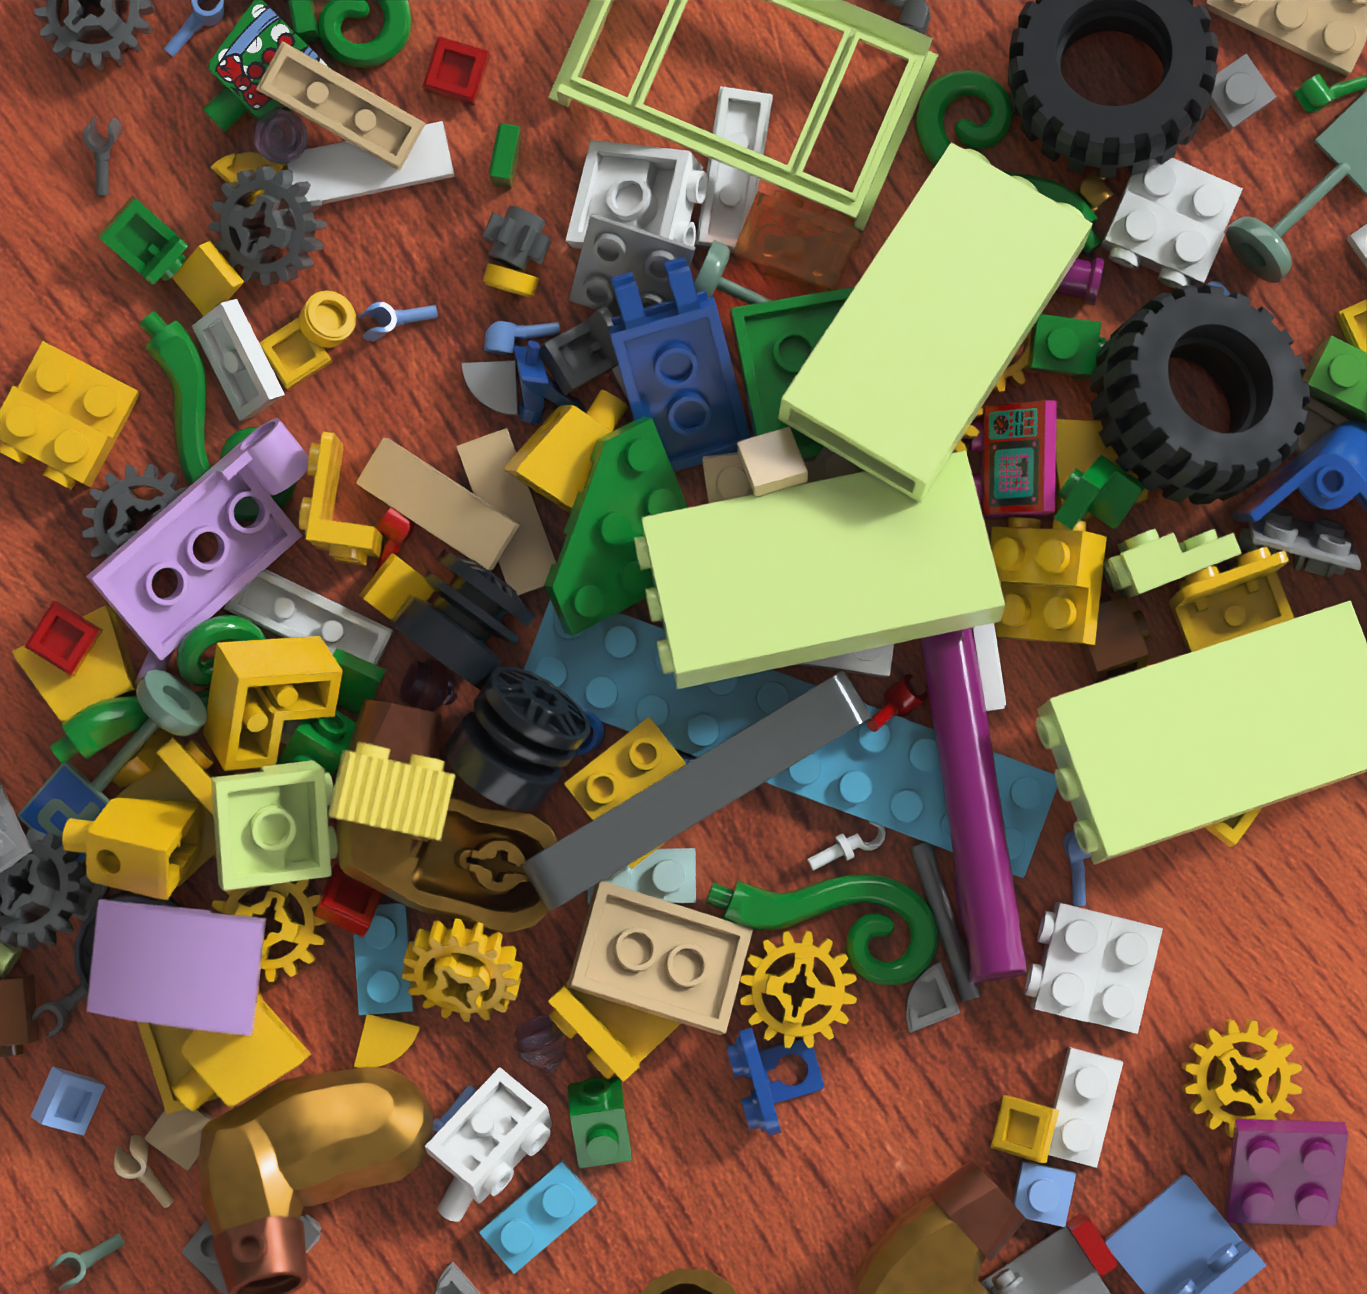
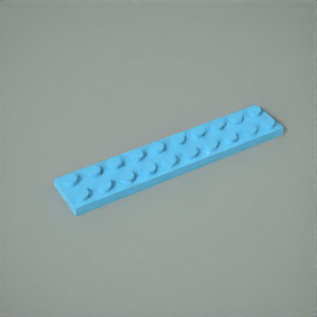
(868, 774)

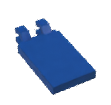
(678, 368)

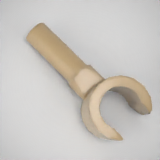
(136, 1166)

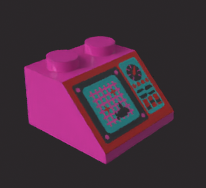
(1016, 460)

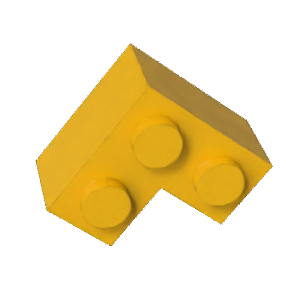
(259, 688)

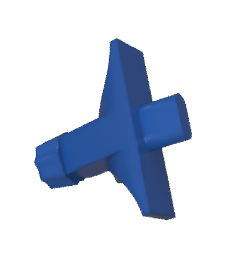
(537, 385)

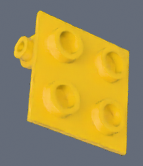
(624, 771)

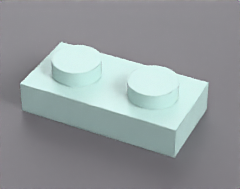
(663, 875)

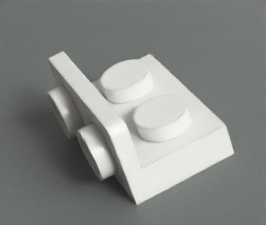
(491, 1135)

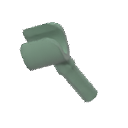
(86, 1259)

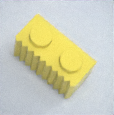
(391, 792)

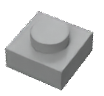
(1240, 92)

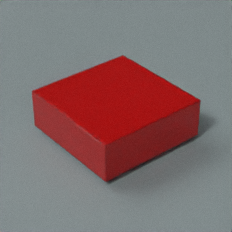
(456, 70)
(63, 638)
(347, 902)
(1092, 1244)

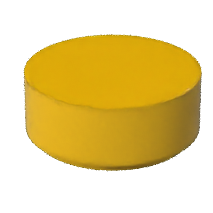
(510, 280)
(327, 319)

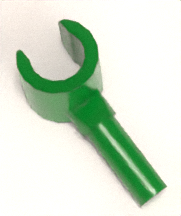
(1316, 94)

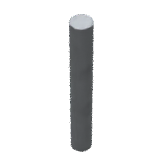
(945, 919)

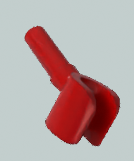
(397, 529)
(899, 701)

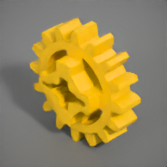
(292, 929)
(462, 970)
(822, 992)
(1262, 1063)

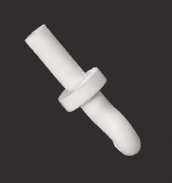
(845, 848)

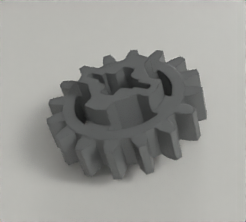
(82, 28)
(280, 211)
(128, 505)
(36, 915)

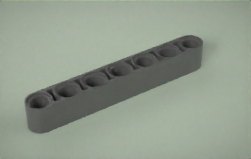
(696, 791)

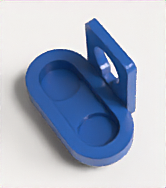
(754, 1064)

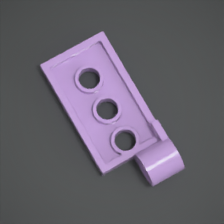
(257, 467)

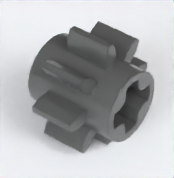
(516, 238)

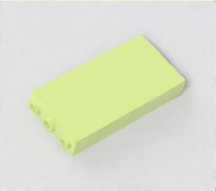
(935, 321)
(816, 573)
(1211, 732)

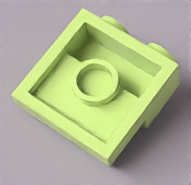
(1154, 561)
(273, 825)

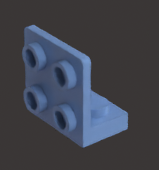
(1183, 1245)

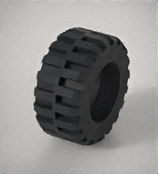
(1112, 134)
(1245, 358)

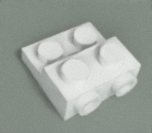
(640, 189)
(1171, 222)
(1093, 967)

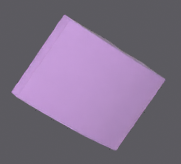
(176, 966)

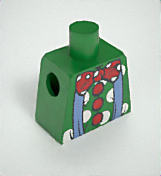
(243, 61)

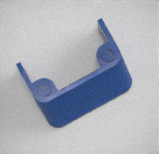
(1324, 473)

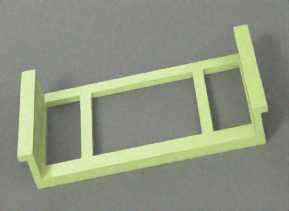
(850, 20)

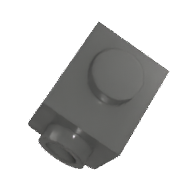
(581, 353)

